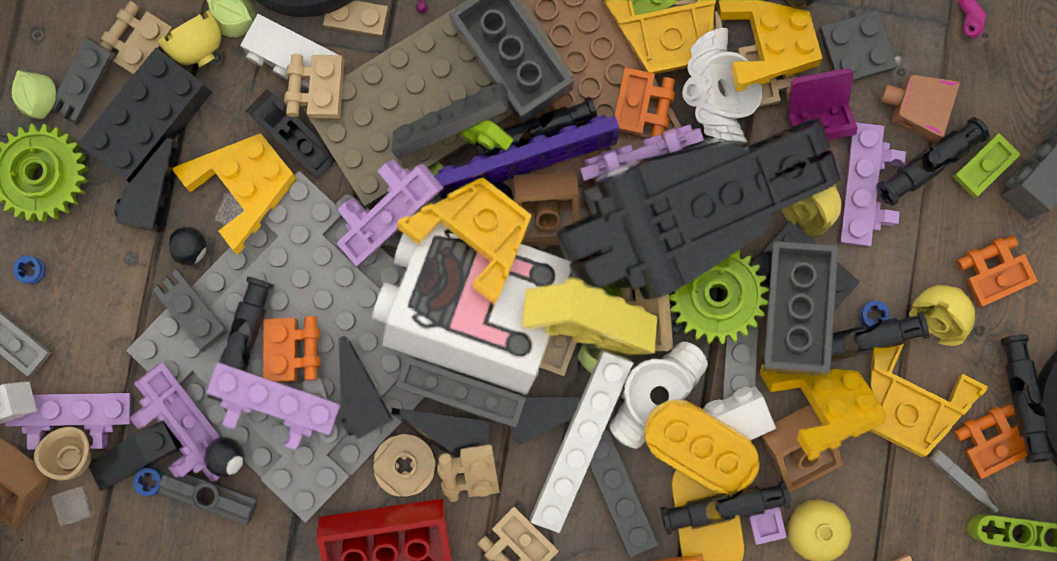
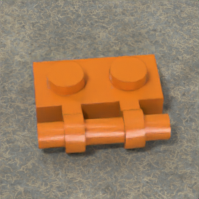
(634, 99)
(1000, 280)
(281, 349)
(996, 452)

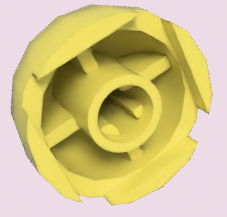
(193, 41)
(816, 212)
(947, 313)
(819, 530)

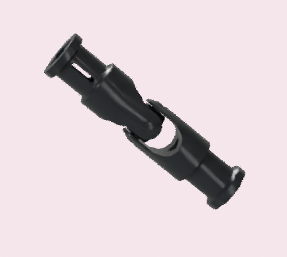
(547, 124)
(949, 150)
(251, 311)
(882, 335)
(1027, 404)
(746, 502)

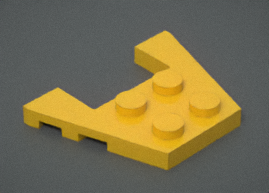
(663, 36)
(782, 38)
(253, 177)
(481, 219)
(839, 400)
(914, 415)

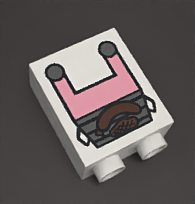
(456, 327)

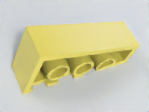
(590, 317)

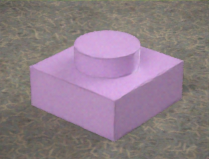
(767, 526)

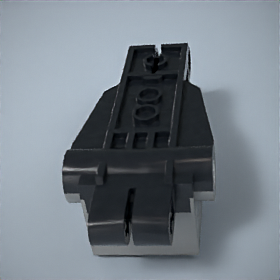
(692, 207)

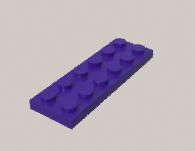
(538, 154)

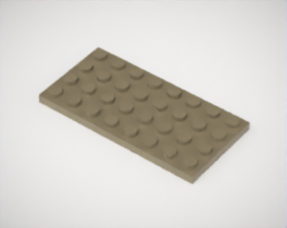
(400, 88)

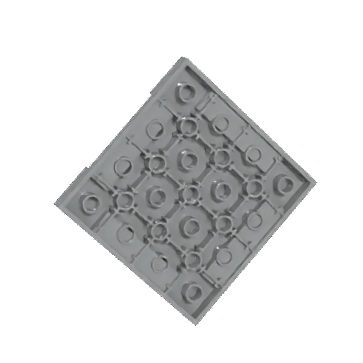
(311, 278)

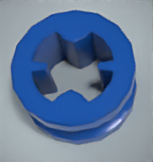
(39, 270)
(878, 306)
(141, 487)

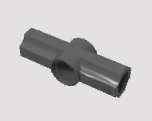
(226, 502)

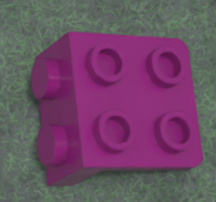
(825, 98)

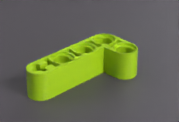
(1032, 532)

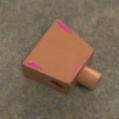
(922, 105)

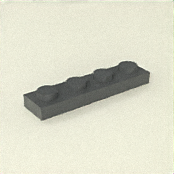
(450, 120)
(461, 392)
(621, 497)

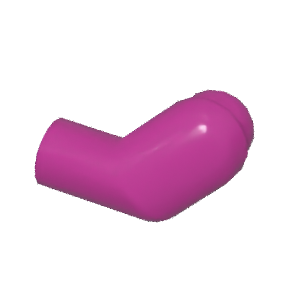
(974, 18)

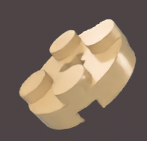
(422, 463)

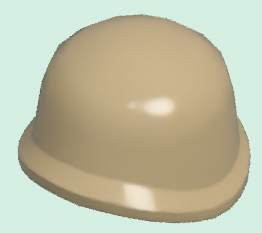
(63, 454)

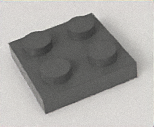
(859, 45)

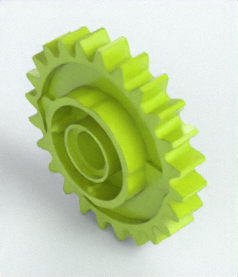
(60, 173)
(724, 317)

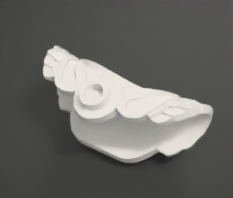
(713, 88)
(675, 371)

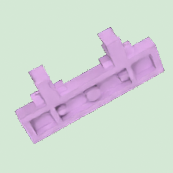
(673, 141)
(859, 209)
(373, 227)
(248, 391)
(169, 402)
(94, 411)

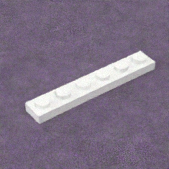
(581, 440)

